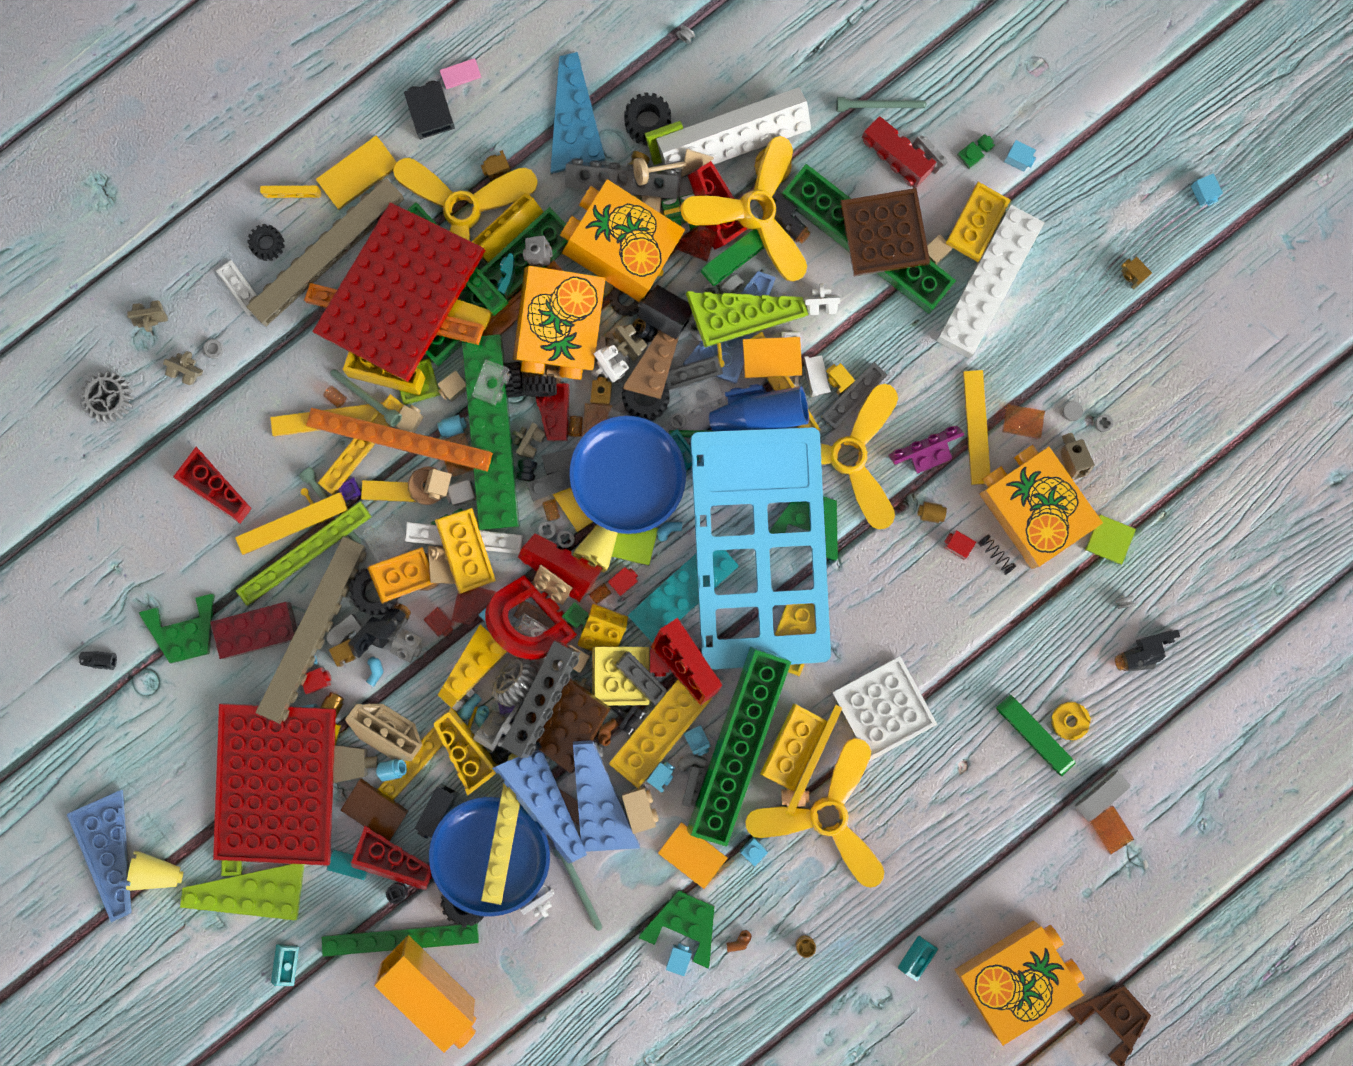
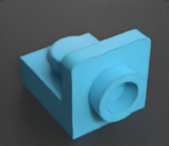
(697, 741)

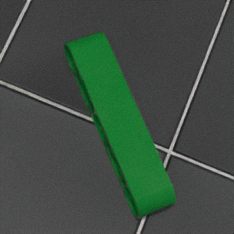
(733, 258)
(1035, 735)

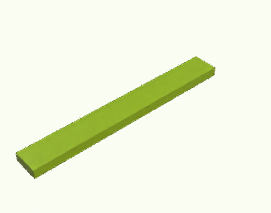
(304, 553)

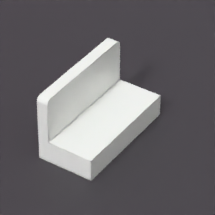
(816, 376)

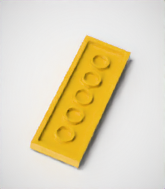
(657, 734)

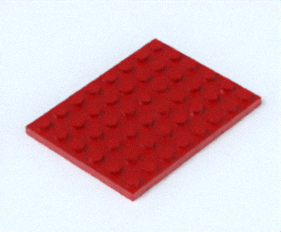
(399, 291)
(274, 786)

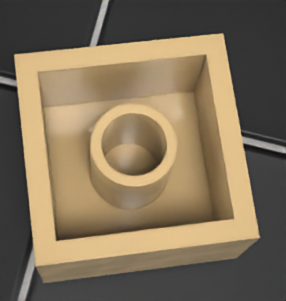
(639, 809)

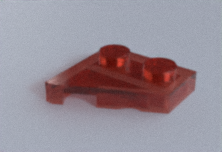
(697, 242)
(471, 604)

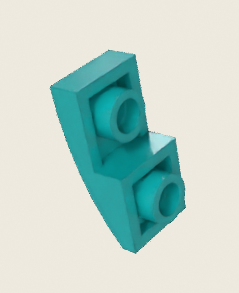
(508, 269)

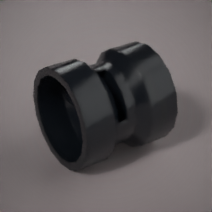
(644, 330)
(526, 470)
(399, 889)

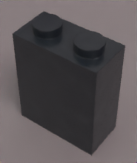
(429, 109)
(664, 311)
(436, 809)

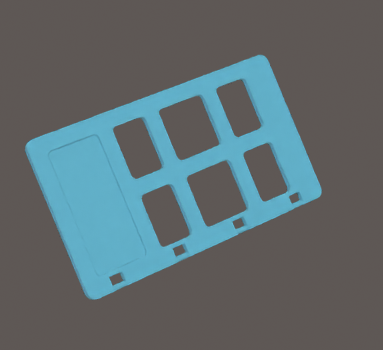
(757, 471)

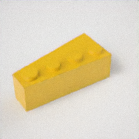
(362, 370)
(474, 663)
(469, 757)

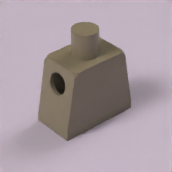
(1076, 457)
(351, 763)

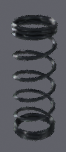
(982, 542)

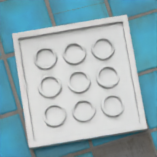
(885, 707)

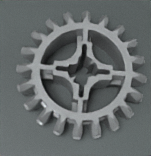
(92, 399)
(514, 681)

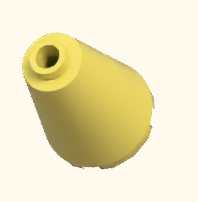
(597, 547)
(152, 873)

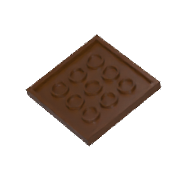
(885, 232)
(573, 719)

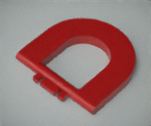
(511, 640)

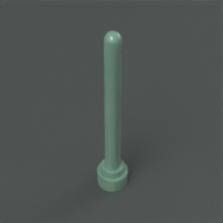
(844, 104)
(391, 416)
(309, 477)
(580, 890)

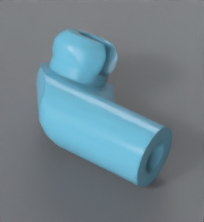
(667, 528)
(376, 670)
(468, 708)
(481, 715)

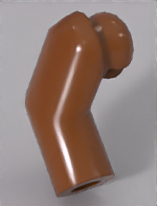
(605, 732)
(741, 942)

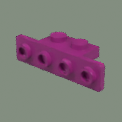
(929, 451)

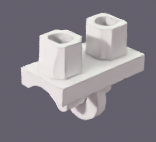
(830, 302)
(609, 365)
(543, 895)

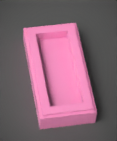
(460, 73)

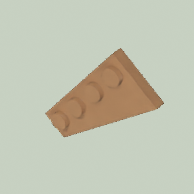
(653, 368)

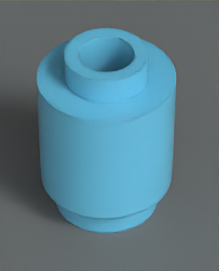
(452, 426)
(391, 769)

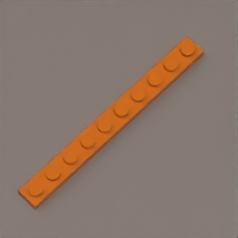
(451, 327)
(399, 439)

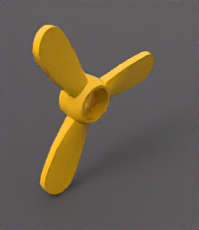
(494, 195)
(719, 210)
(866, 489)
(845, 777)

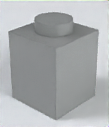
(461, 493)

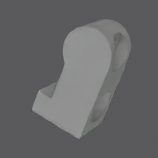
(343, 630)

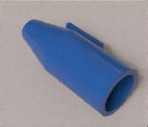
(761, 410)

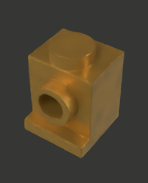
(495, 166)
(1135, 271)
(603, 398)
(342, 653)

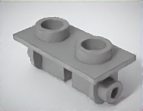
(925, 145)

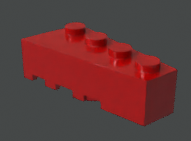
(898, 152)
(708, 182)
(208, 483)
(561, 563)
(686, 661)
(388, 860)

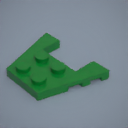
(798, 515)
(186, 638)
(688, 917)

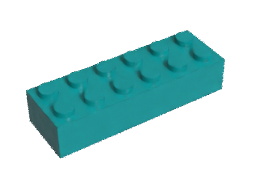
(678, 594)

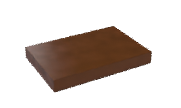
(374, 810)

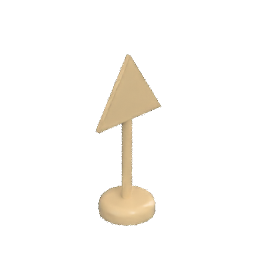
(691, 162)

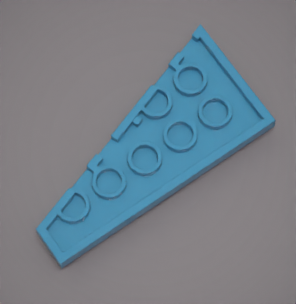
(574, 121)

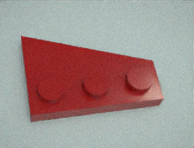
(555, 413)

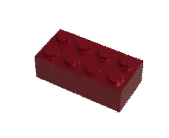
(254, 630)

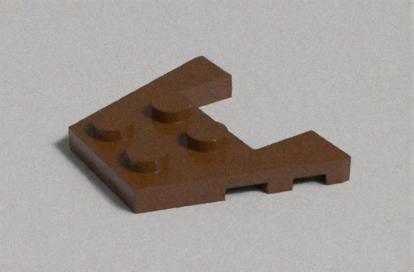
(1121, 1013)

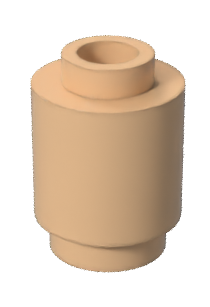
(786, 796)

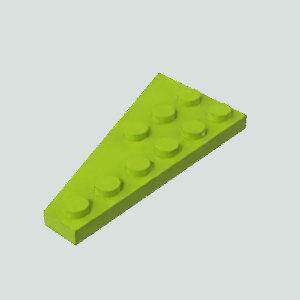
(736, 315)
(258, 893)

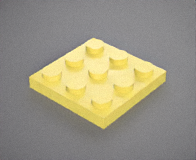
(609, 683)

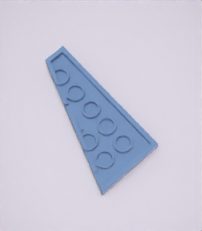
(733, 349)
(541, 798)
(599, 807)
(103, 842)

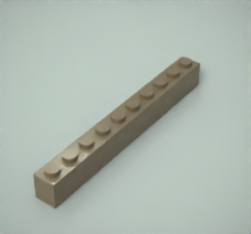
(324, 253)
(311, 631)

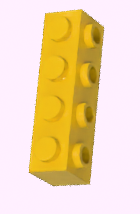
(508, 226)

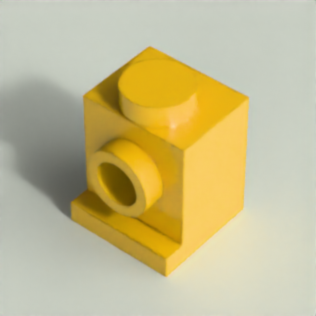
(839, 378)

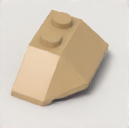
(385, 731)

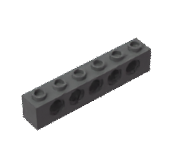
(575, 179)
(514, 740)

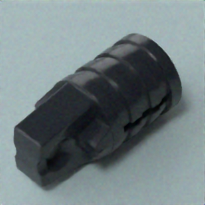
(98, 660)

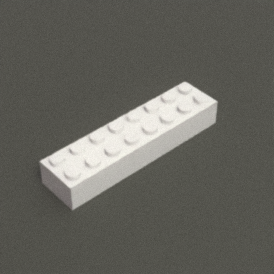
(739, 129)
(990, 281)

